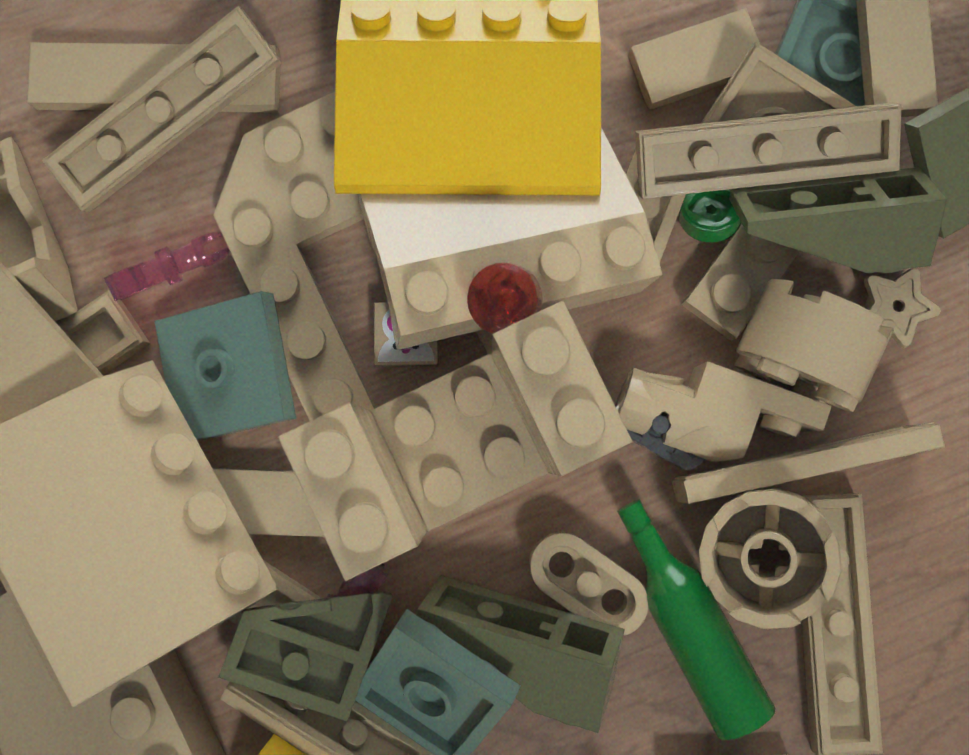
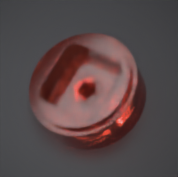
(503, 296)

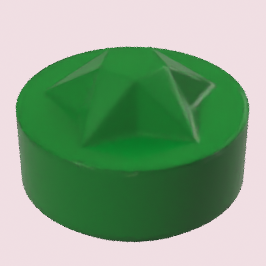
(709, 216)

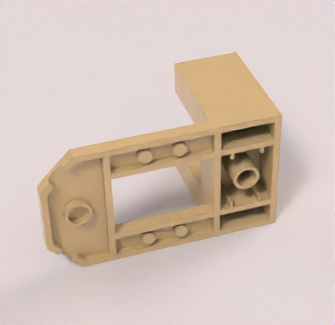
(438, 450)

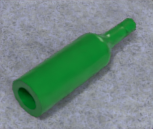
(699, 635)

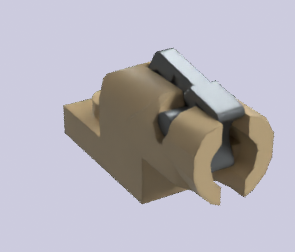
(711, 415)

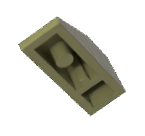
(855, 220)
(554, 655)

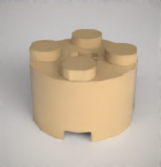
(814, 344)
(796, 585)

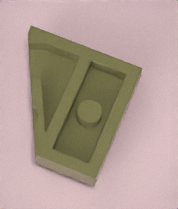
(308, 650)

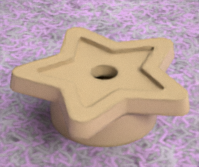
(907, 290)

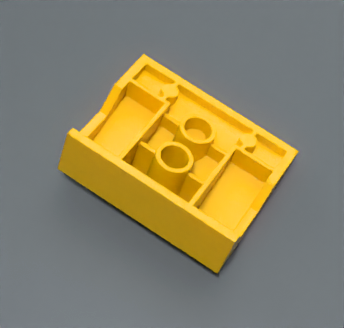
(468, 97)

